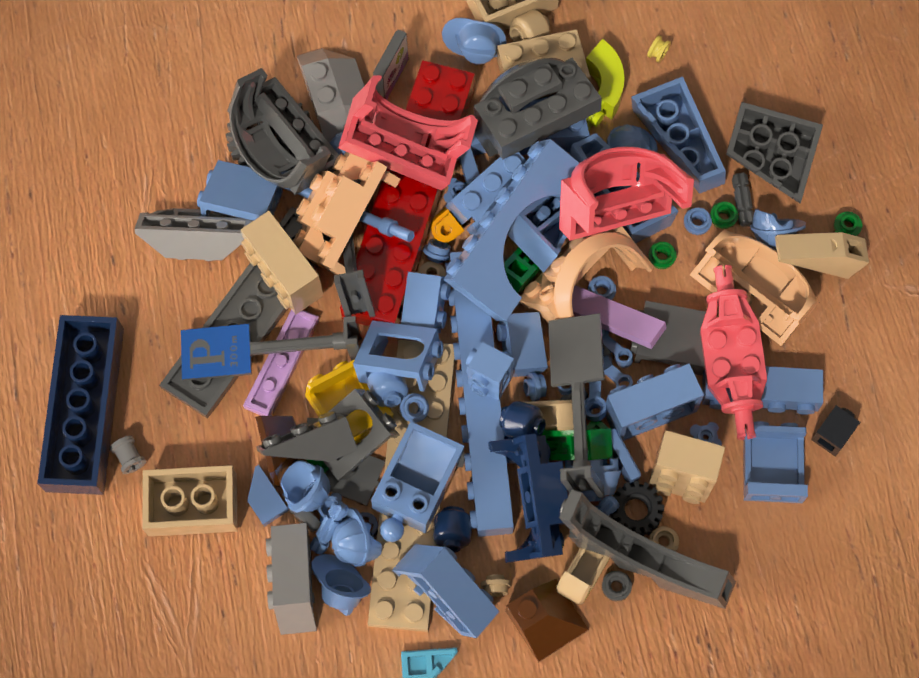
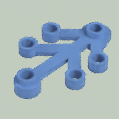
(612, 372)

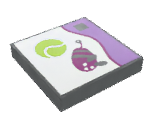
(392, 63)

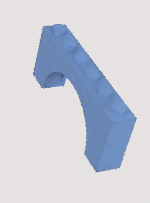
(480, 268)

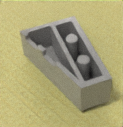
(291, 578)

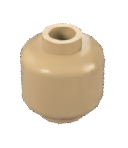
(529, 26)

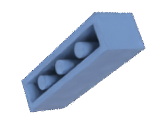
(784, 390)

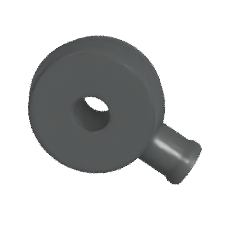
(307, 517)

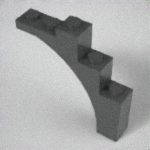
(630, 551)

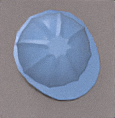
(631, 137)
(767, 226)
(305, 486)
(353, 540)

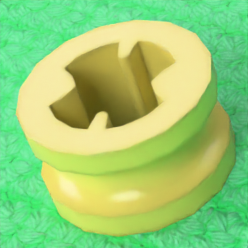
(659, 49)

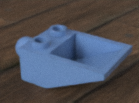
(415, 474)

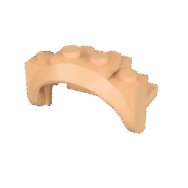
(336, 208)
(774, 288)

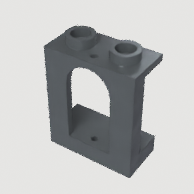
(381, 431)

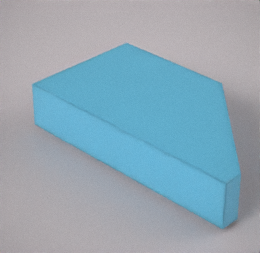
(426, 662)

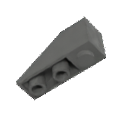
(319, 441)

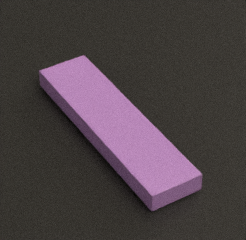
(618, 317)
(279, 366)

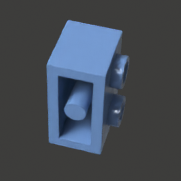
(425, 301)
(524, 342)
(489, 371)

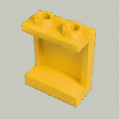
(329, 389)

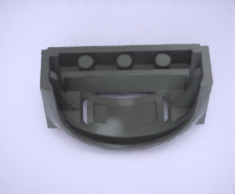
(273, 105)
(513, 131)

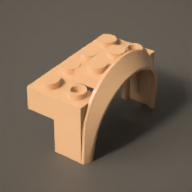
(554, 288)

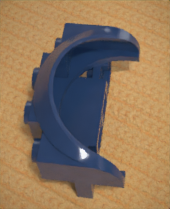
(540, 494)

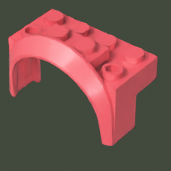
(400, 137)
(646, 199)

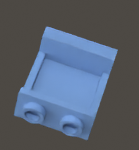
(238, 192)
(774, 464)

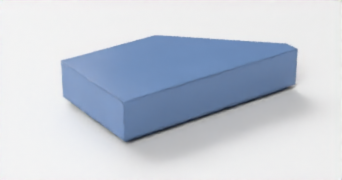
(625, 461)
(264, 498)

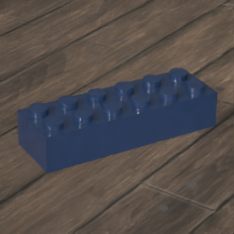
(81, 405)

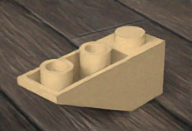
(824, 252)

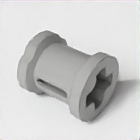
(127, 454)

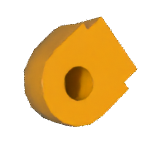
(445, 226)

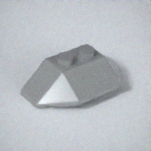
(331, 84)
(189, 235)

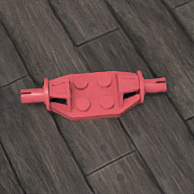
(733, 352)

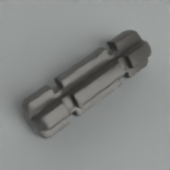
(743, 199)

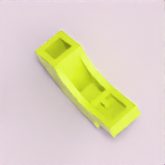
(608, 72)

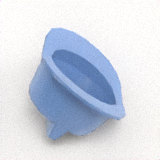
(473, 39)
(340, 583)

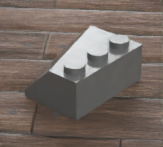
(775, 147)

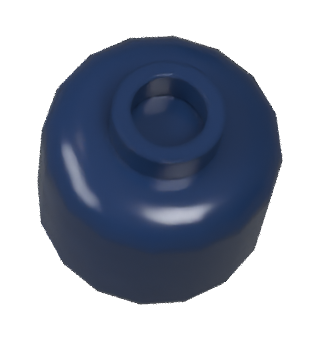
(522, 419)
(452, 528)

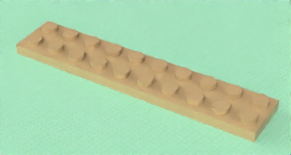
(392, 596)

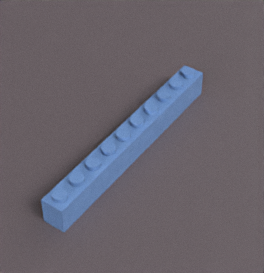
(488, 469)

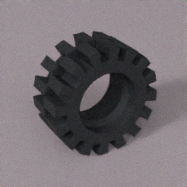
(649, 497)

